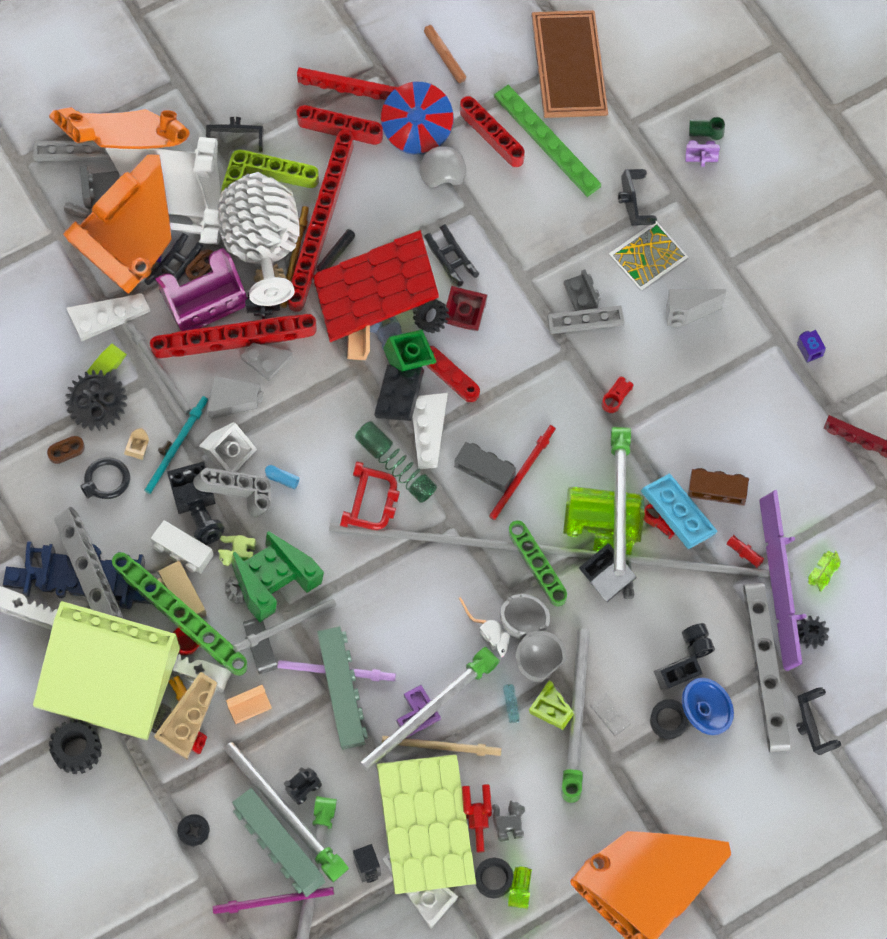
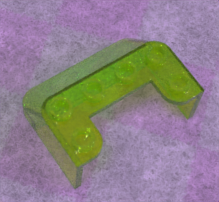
(594, 512)

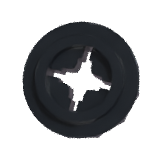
(196, 821)

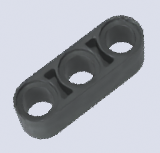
(262, 652)

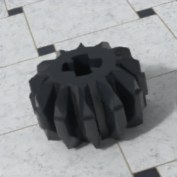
(812, 625)

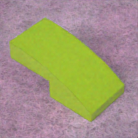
(108, 360)

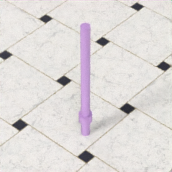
(374, 675)

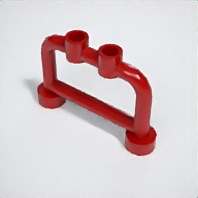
(389, 510)

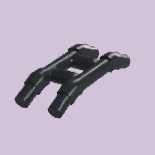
(453, 246)
(174, 254)

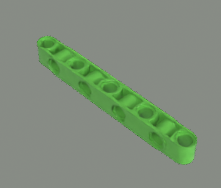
(169, 604)

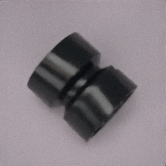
(697, 639)

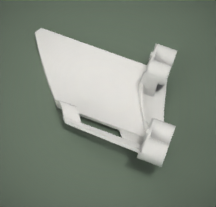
(189, 183)

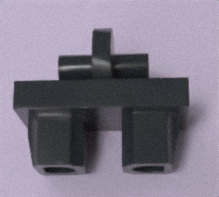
(259, 310)

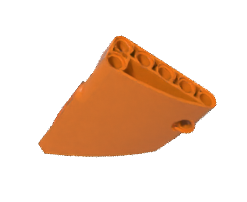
(127, 225)
(648, 879)

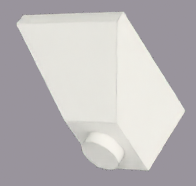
(228, 447)

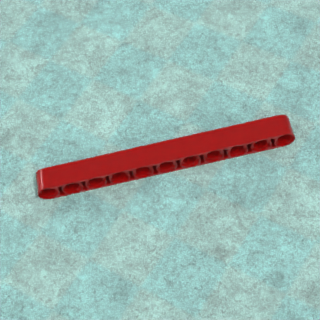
(321, 211)

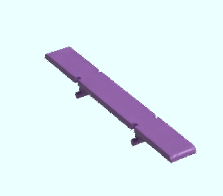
(781, 581)

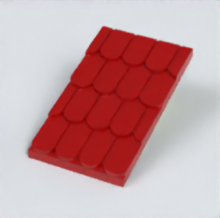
(375, 286)

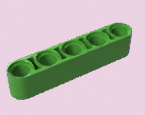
(544, 570)

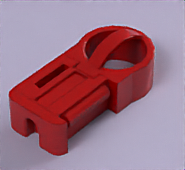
(617, 393)
(659, 523)

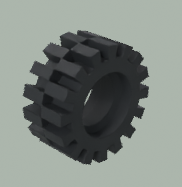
(437, 322)

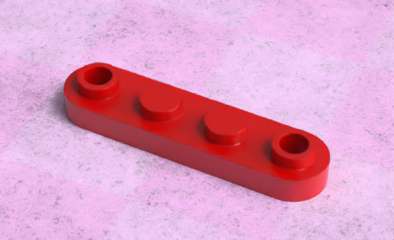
(454, 377)

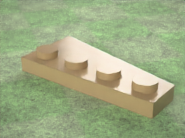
(185, 720)

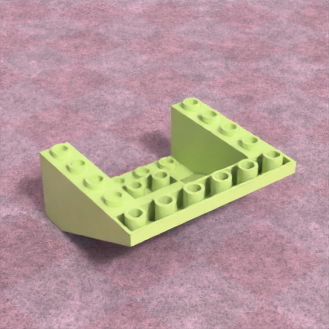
(105, 670)

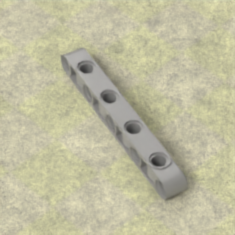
(86, 563)
(766, 667)

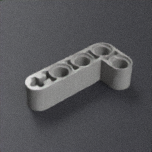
(210, 481)

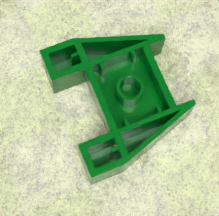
(272, 570)

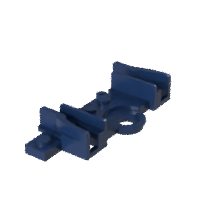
(60, 576)

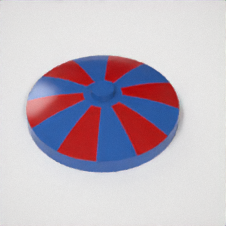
(417, 117)

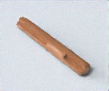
(445, 54)

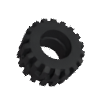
(69, 732)

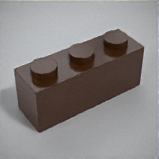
(718, 486)

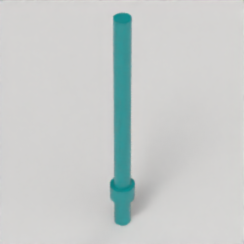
(195, 414)

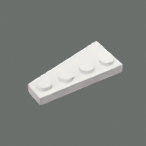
(429, 903)

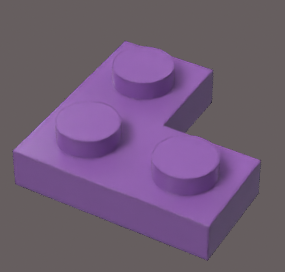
(417, 699)

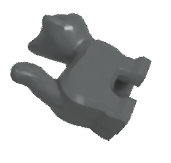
(508, 823)

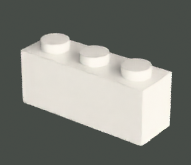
(181, 547)

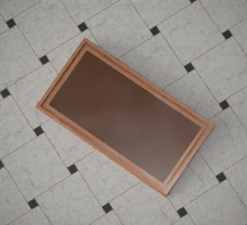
(569, 64)

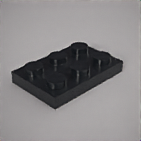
(399, 393)

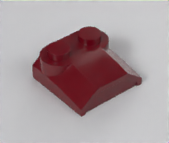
(465, 308)

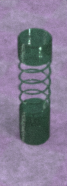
(378, 444)

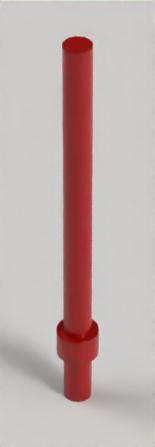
(542, 443)

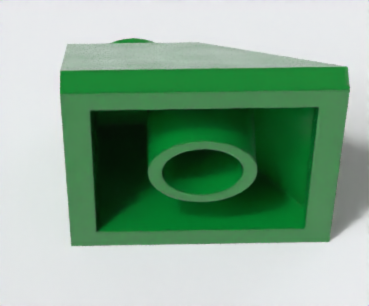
(409, 351)

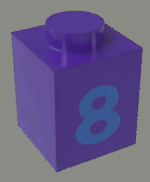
(811, 345)

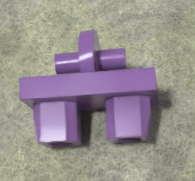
(702, 152)

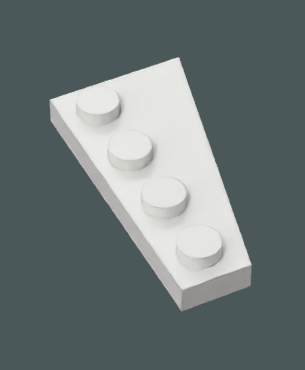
(104, 315)
(428, 428)

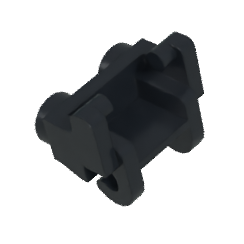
(301, 784)

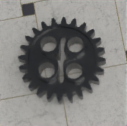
(85, 412)

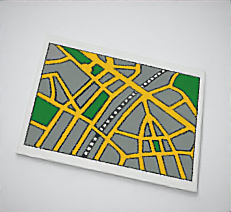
(648, 255)

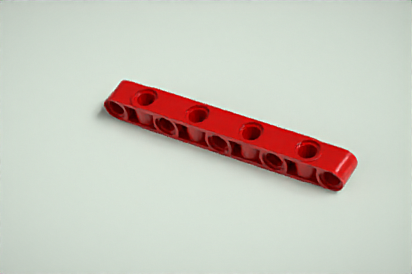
(218, 337)

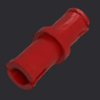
(745, 551)

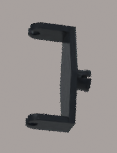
(236, 127)
(628, 197)
(809, 726)

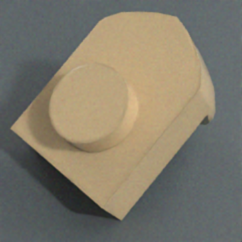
(137, 444)

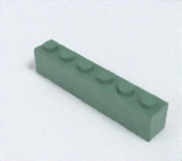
(341, 688)
(278, 842)

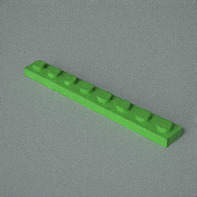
(547, 140)

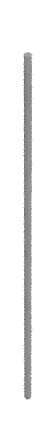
(551, 550)

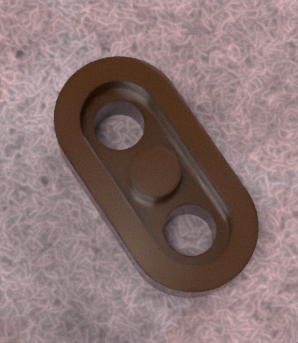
(199, 265)
(65, 449)

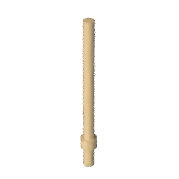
(480, 750)

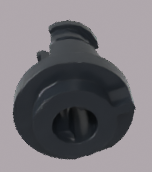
(207, 530)

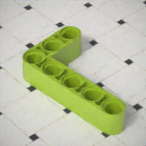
(267, 164)

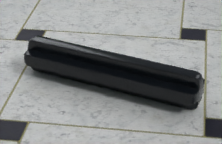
(336, 250)

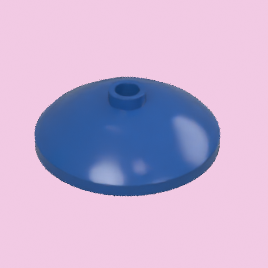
(707, 706)

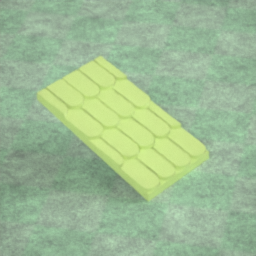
(425, 824)

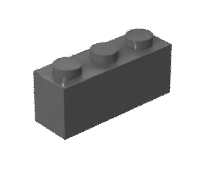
(485, 466)

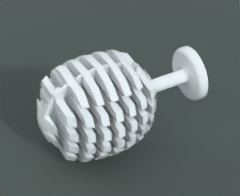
(260, 227)

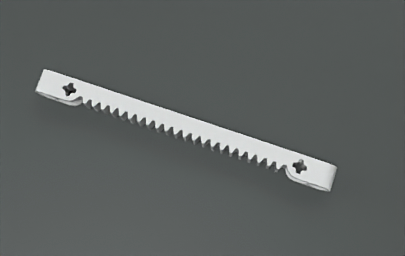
(45, 618)

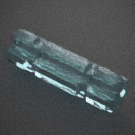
(511, 703)

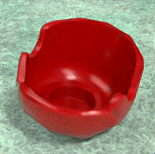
(186, 644)

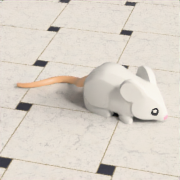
(492, 633)

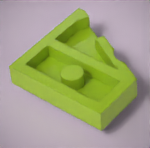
(551, 707)

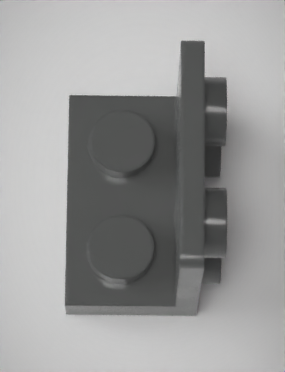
(95, 185)

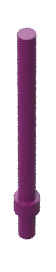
(235, 906)

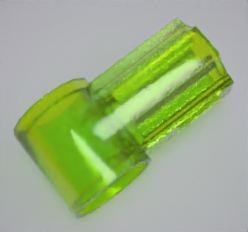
(520, 893)

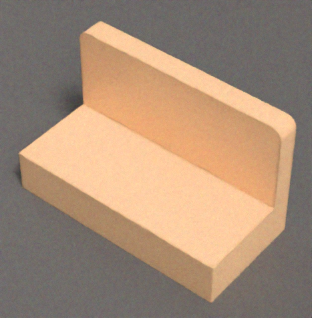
(359, 344)
(248, 704)

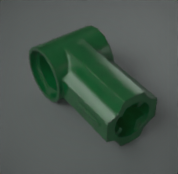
(705, 128)

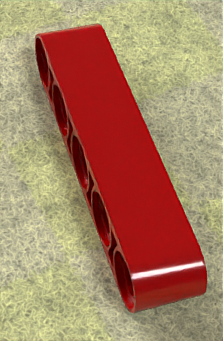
(332, 118)
(494, 139)

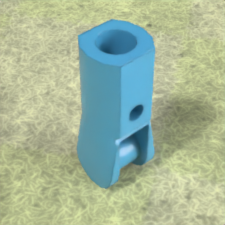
(281, 476)

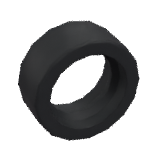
(663, 733)
(498, 893)

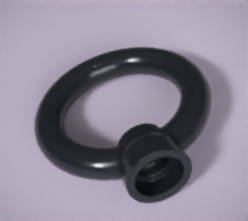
(90, 489)

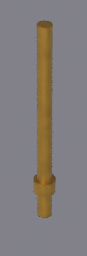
(295, 252)

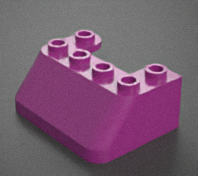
(205, 297)

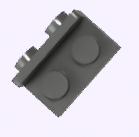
(581, 292)

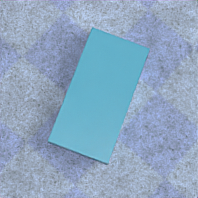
(679, 511)

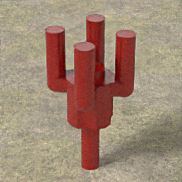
(477, 814)

